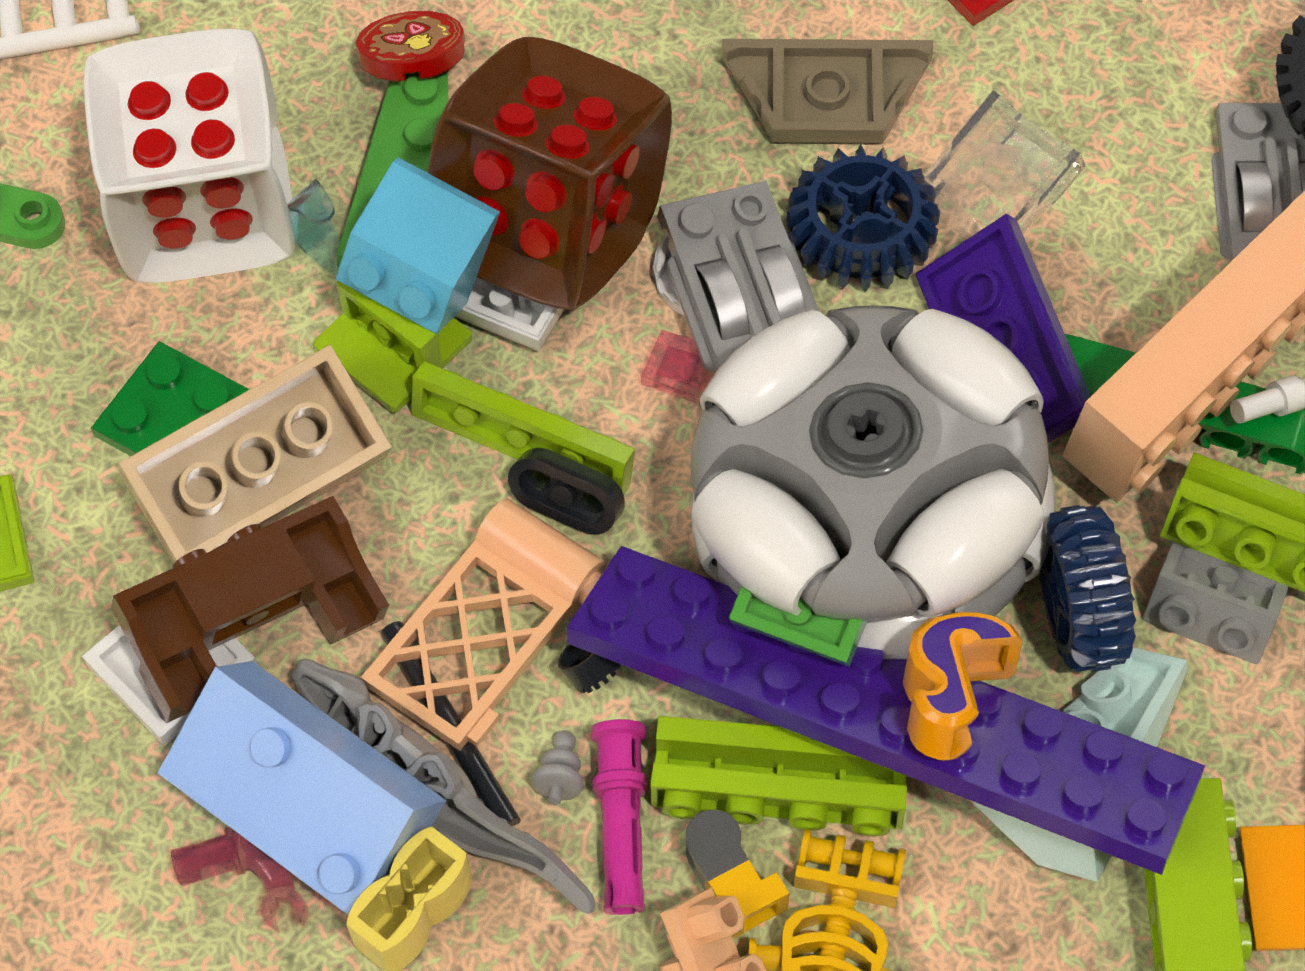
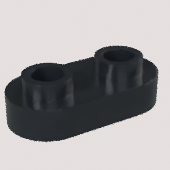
(569, 492)

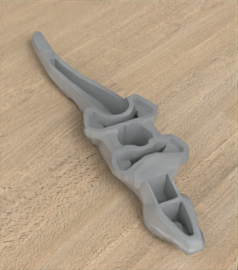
(464, 815)

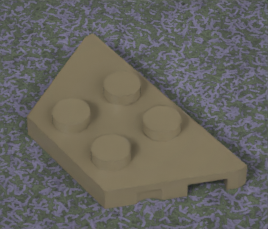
(827, 85)

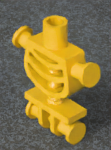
(840, 913)

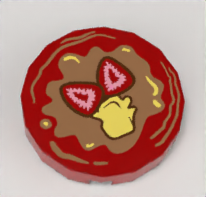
(410, 44)

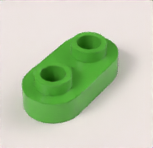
(36, 233)

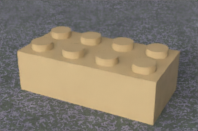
(256, 456)

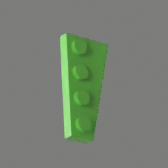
(402, 131)

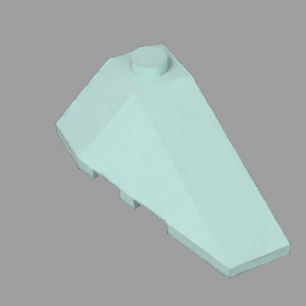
(1127, 700)

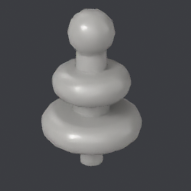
(559, 768)

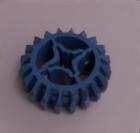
(874, 241)
(1087, 589)

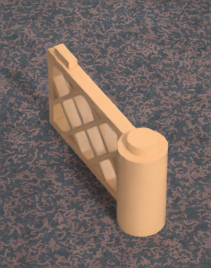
(533, 561)

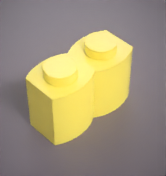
(397, 911)

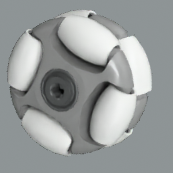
(873, 470)

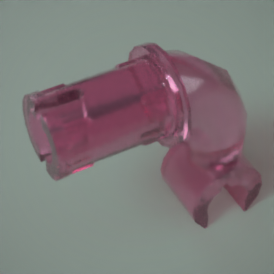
(235, 853)

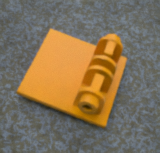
(1275, 885)

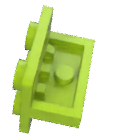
(386, 348)

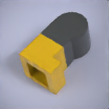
(721, 864)

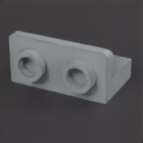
(1215, 603)

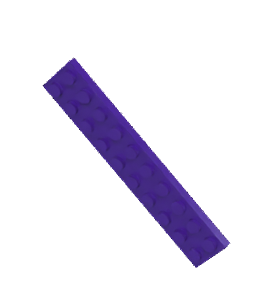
(1022, 753)

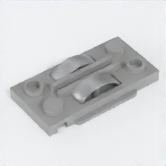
(1254, 171)
(732, 268)

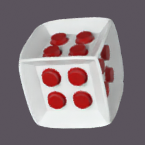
(188, 155)

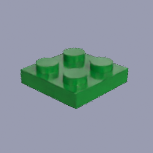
(162, 398)

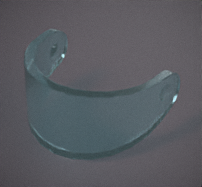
(312, 225)

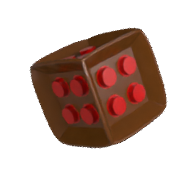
(565, 157)

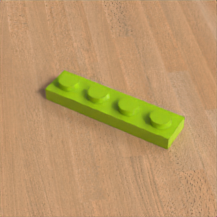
(512, 425)

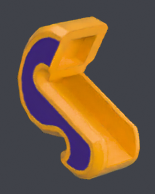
(938, 673)

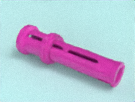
(620, 788)

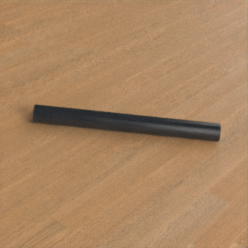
(469, 756)

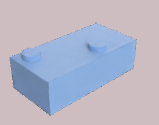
(296, 783)

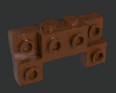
(240, 588)

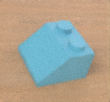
(418, 246)

